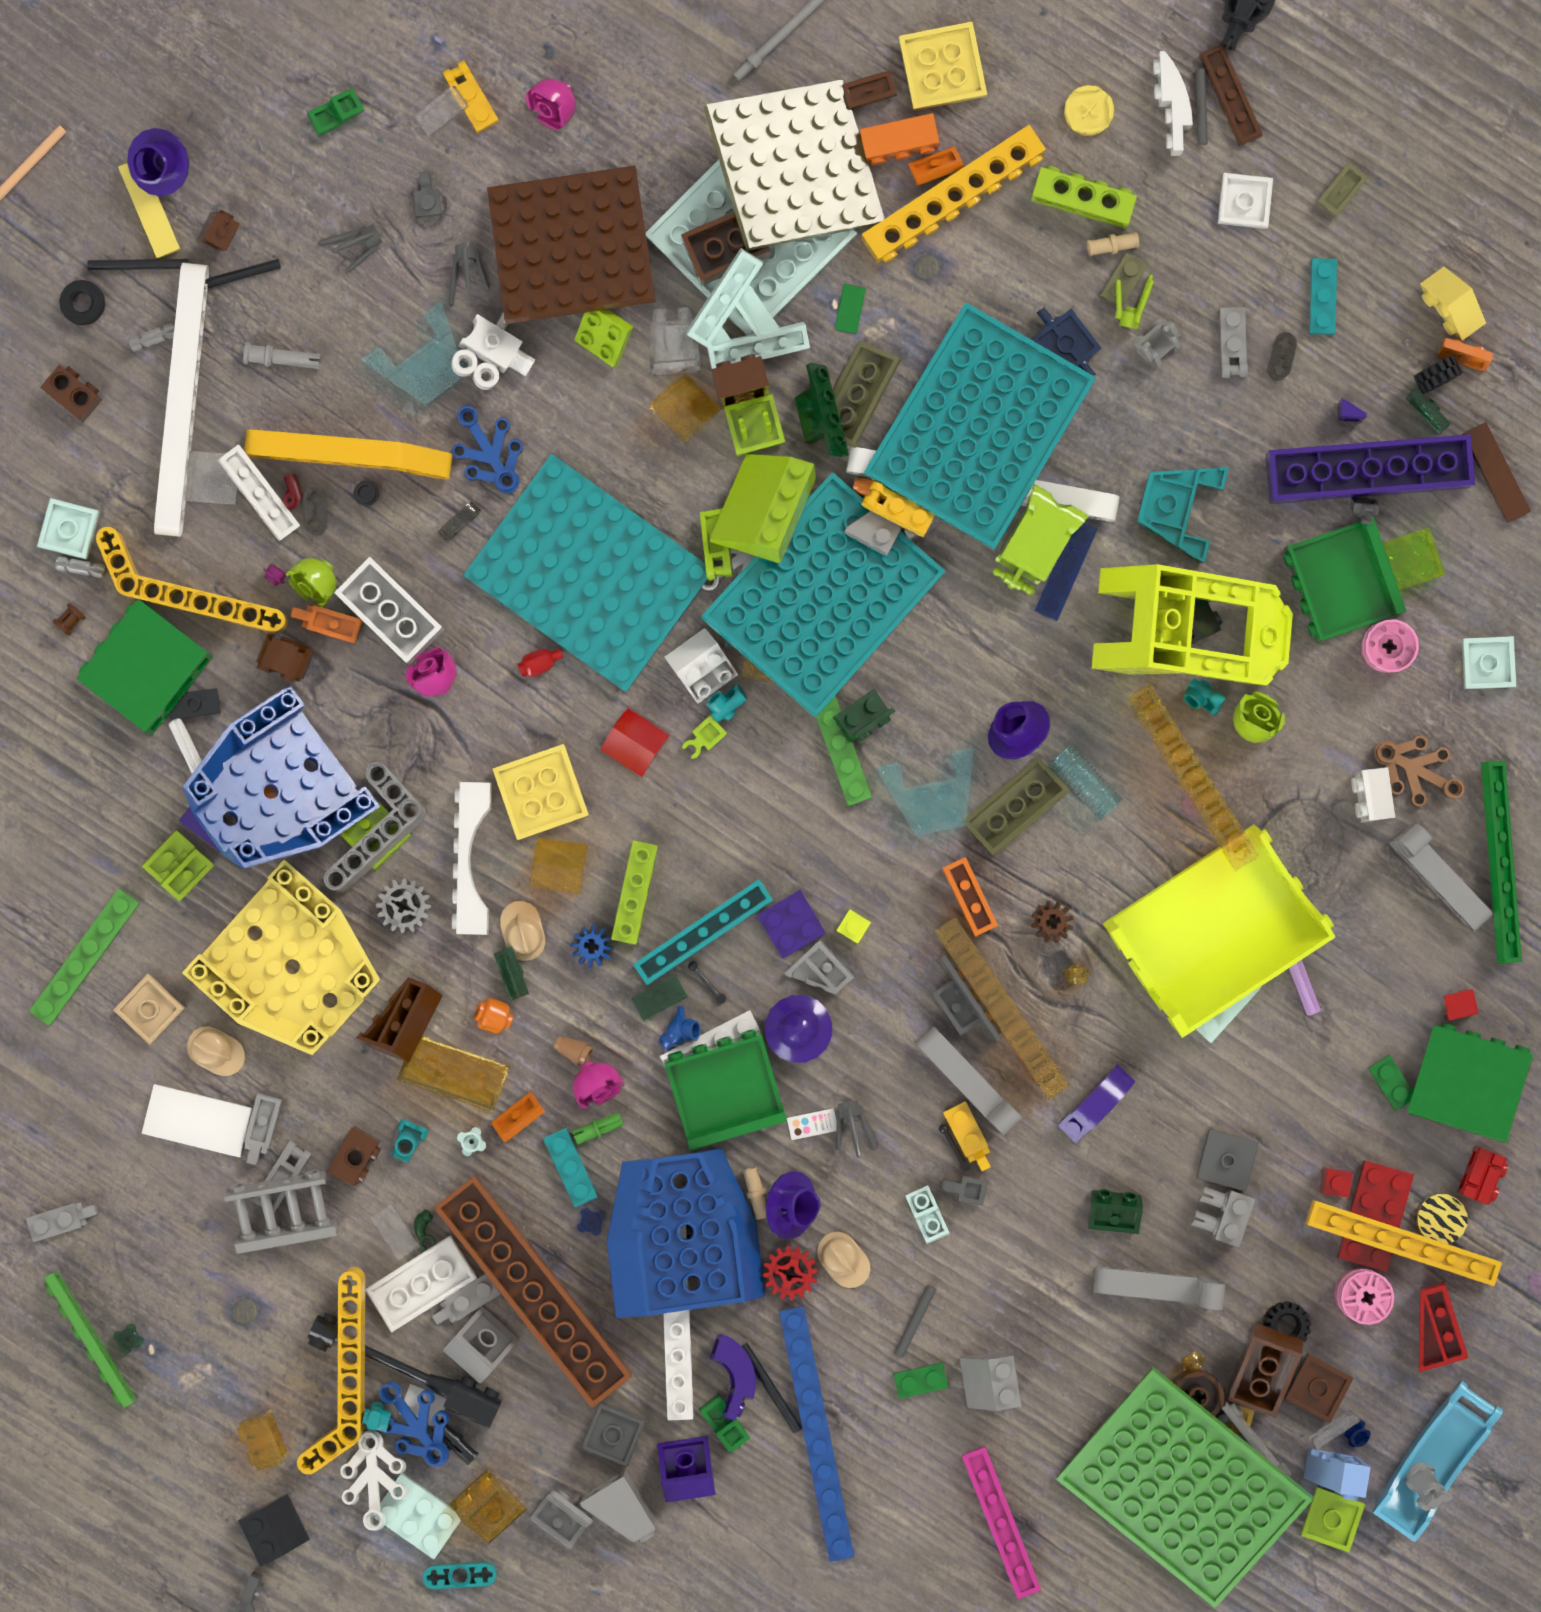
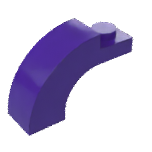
(1097, 1103)
(741, 1374)

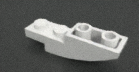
(1172, 94)

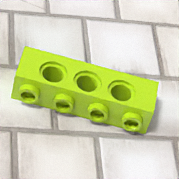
(1093, 208)
(635, 892)

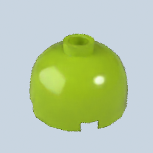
(313, 580)
(1257, 718)

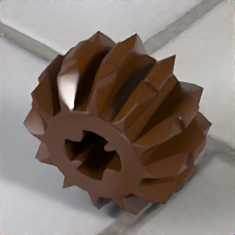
(1058, 927)

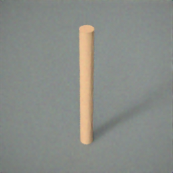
(31, 161)

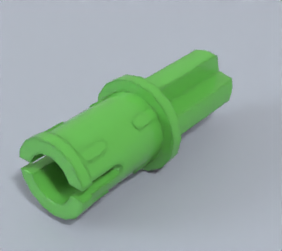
(597, 1128)

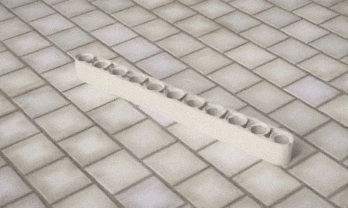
(181, 399)
(1097, 504)

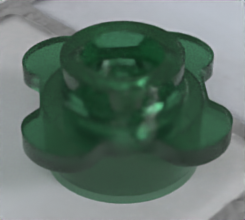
(126, 1346)

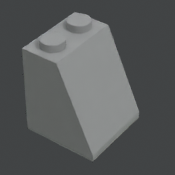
(990, 1381)
(621, 1507)

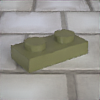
(1342, 190)
(1129, 273)

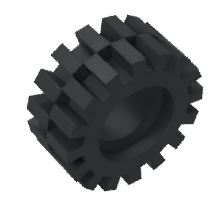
(1438, 374)
(1294, 1310)

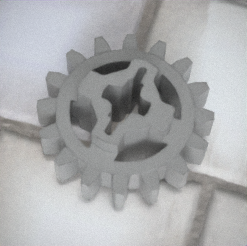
(408, 894)

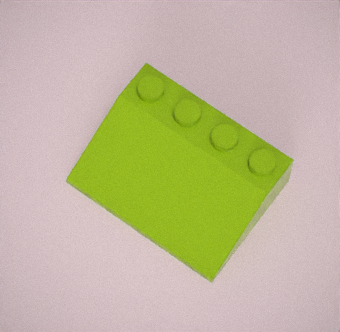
(764, 505)

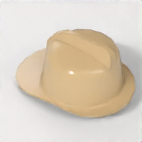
(522, 930)
(215, 1051)
(843, 1260)

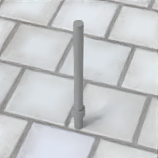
(755, 59)

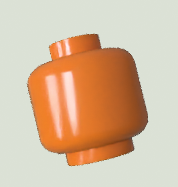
(493, 1015)

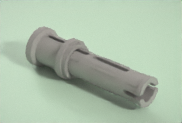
(269, 356)

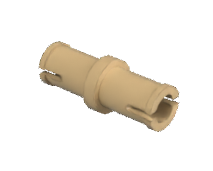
(1113, 244)
(755, 1192)

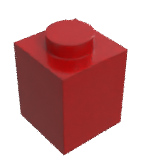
(1336, 1182)

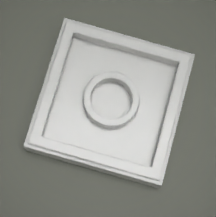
(1245, 200)

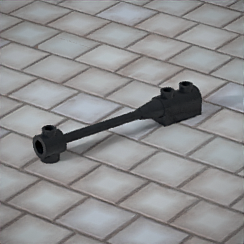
(460, 1395)

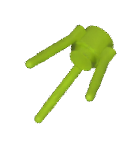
(1132, 316)

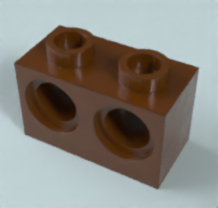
(69, 395)

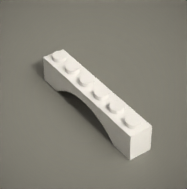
(474, 805)

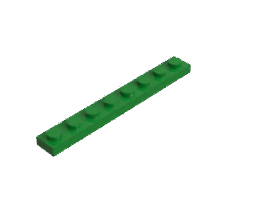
(1501, 862)

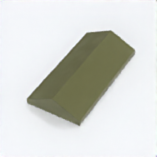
(862, 388)
(1016, 806)

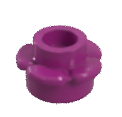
(274, 575)

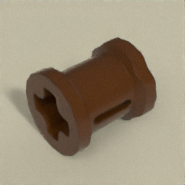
(69, 619)

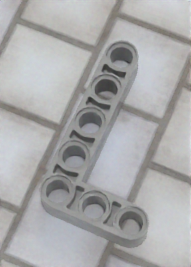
(379, 832)
(1432, 869)
(968, 1081)
(1202, 1291)

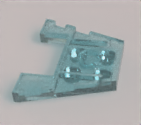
(428, 370)
(933, 805)

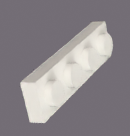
(258, 492)
(730, 1028)

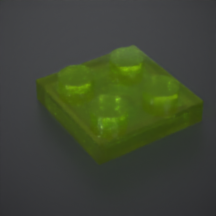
(1414, 558)

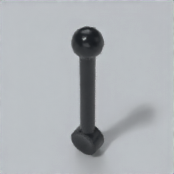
(693, 966)
(964, 1166)

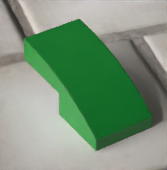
(336, 112)
(729, 1432)

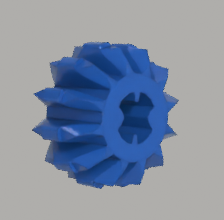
(585, 952)

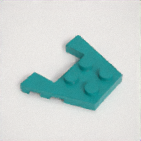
(1169, 503)

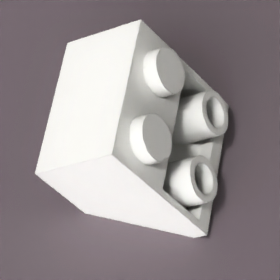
(701, 665)
(1373, 795)

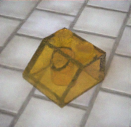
(684, 408)
(558, 866)
(263, 1440)
(487, 1506)

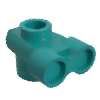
(1201, 694)
(724, 706)
(410, 1135)
(376, 1417)

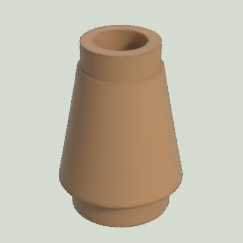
(575, 1050)

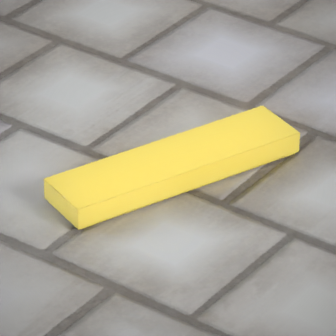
(152, 217)

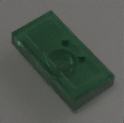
(1429, 410)
(511, 973)
(659, 997)

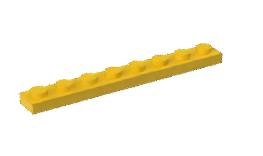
(1403, 1243)

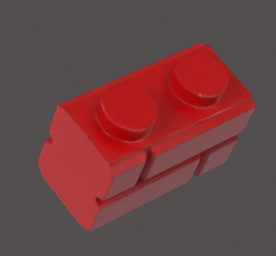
(1483, 1175)

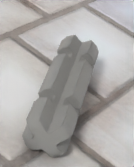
(151, 337)
(80, 567)

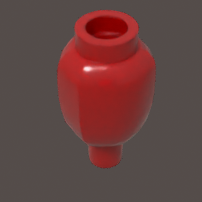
(538, 662)

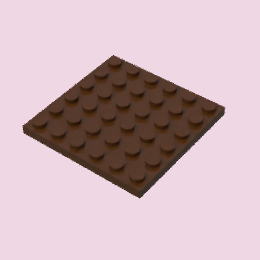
(570, 245)

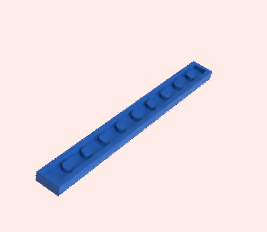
(816, 1433)

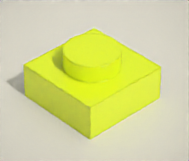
(853, 926)

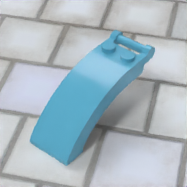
(1444, 1443)

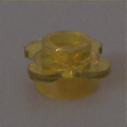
(1076, 975)
(1193, 1361)

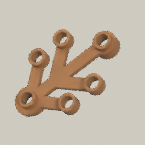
(1413, 768)

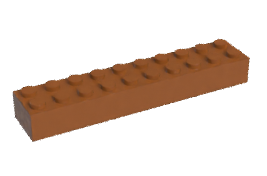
(534, 1291)

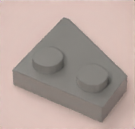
(874, 532)
(821, 969)

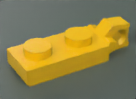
(968, 1134)

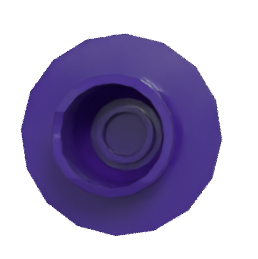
(158, 162)
(1018, 729)
(798, 1028)
(791, 1205)

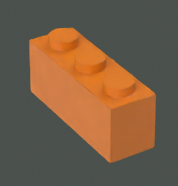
(899, 139)
(969, 896)

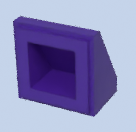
(1349, 412)

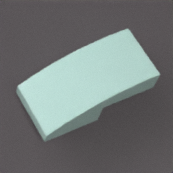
(927, 1214)

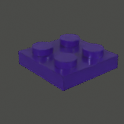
(791, 924)

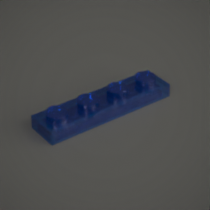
(1065, 573)

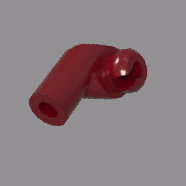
(293, 494)

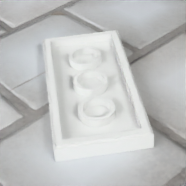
(197, 1120)
(421, 1283)

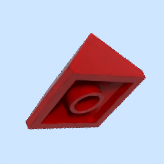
(634, 742)

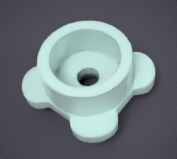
(478, 1144)

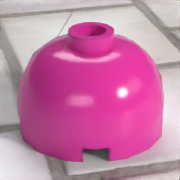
(553, 102)
(433, 673)
(596, 1084)

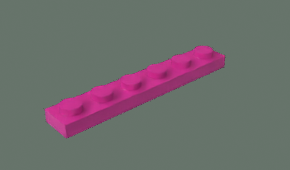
(1001, 1522)

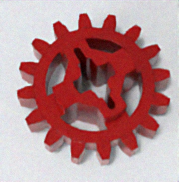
(786, 1283)

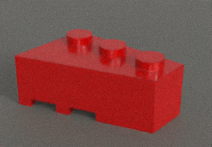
(1438, 1329)

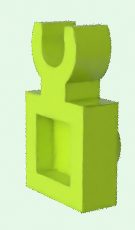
(707, 735)

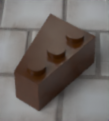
(403, 1020)

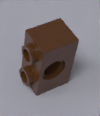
(343, 1167)

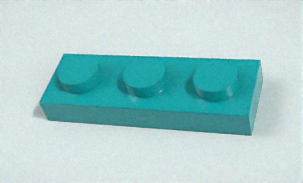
(1323, 296)
(570, 1167)

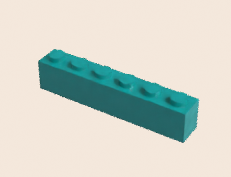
(703, 932)

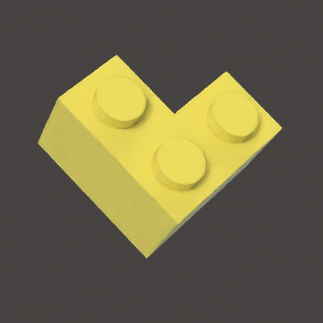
(1453, 302)

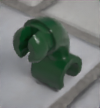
(420, 1223)

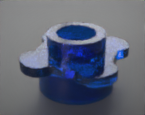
(597, 1218)
(1357, 1434)

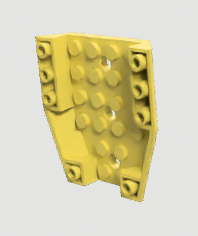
(252, 976)

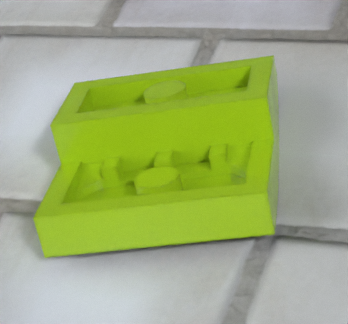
(361, 828)
(177, 865)

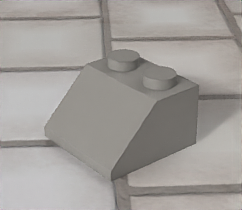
(481, 1345)

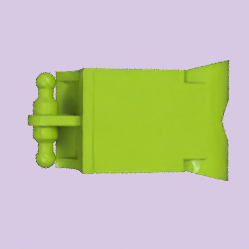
(1037, 540)

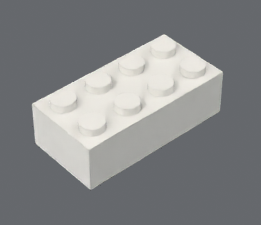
(389, 611)

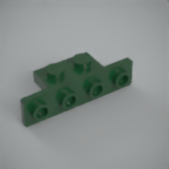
(820, 413)

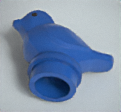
(680, 1031)

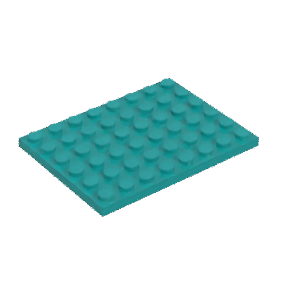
(979, 426)
(588, 573)
(825, 603)

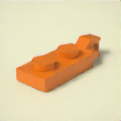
(328, 623)

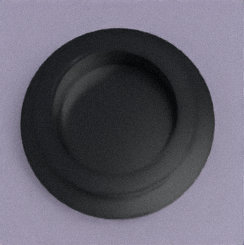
(366, 493)

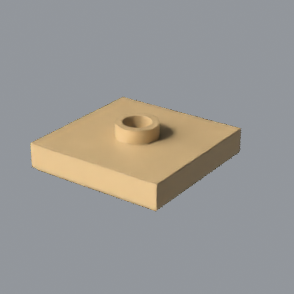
(149, 1009)

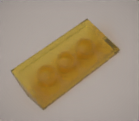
(455, 1074)

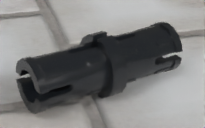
(458, 1444)

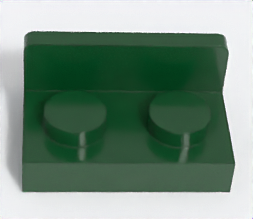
(862, 716)
(1115, 1211)

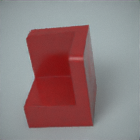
(1460, 1004)

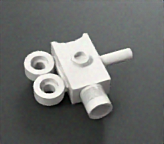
(493, 347)

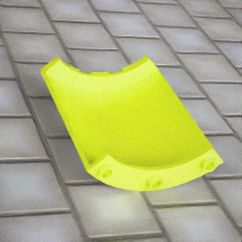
(1218, 933)

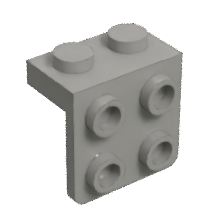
(561, 1518)

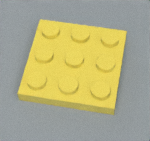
(942, 66)
(540, 792)

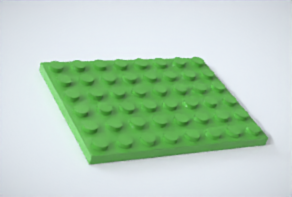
(1184, 1487)

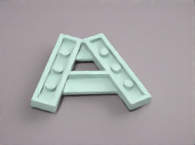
(736, 291)

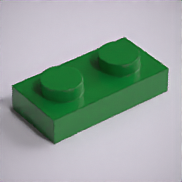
(1391, 1082)
(920, 1380)

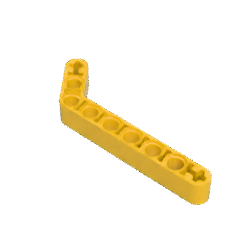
(348, 452)
(191, 595)
(345, 1368)

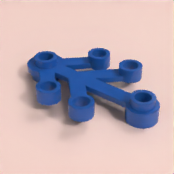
(490, 453)
(417, 1426)

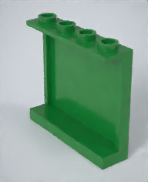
(1344, 580)
(144, 667)
(1471, 1082)
(724, 1089)

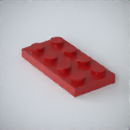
(1381, 1197)

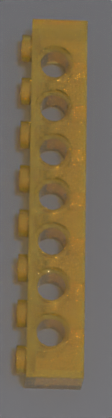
(1193, 777)
(1001, 1008)

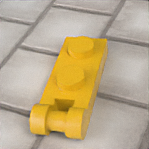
(479, 109)
(898, 509)

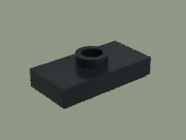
(197, 704)

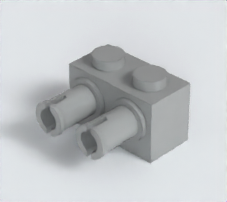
(1233, 1215)

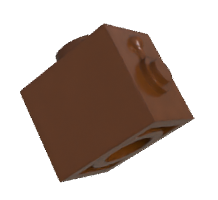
(219, 230)

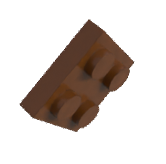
(1318, 1388)

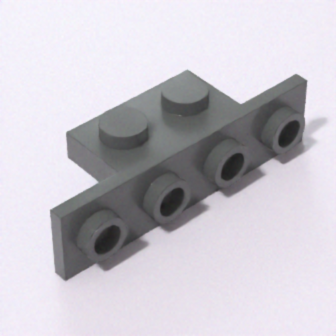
(960, 1005)

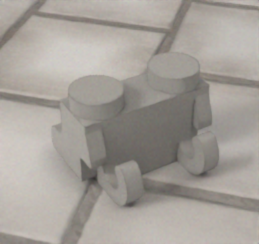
(1157, 341)
(1423, 1481)

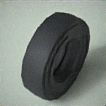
(68, 295)

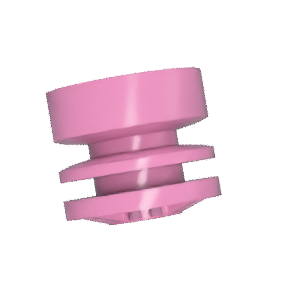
(1404, 642)
(1350, 1292)

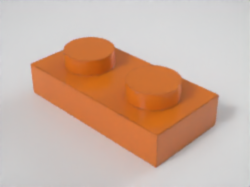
(936, 166)
(1466, 355)
(517, 1117)

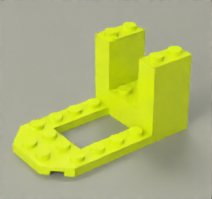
(1165, 625)

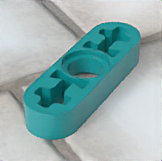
(440, 1570)

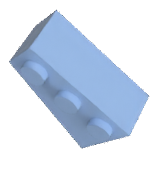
(1338, 1473)

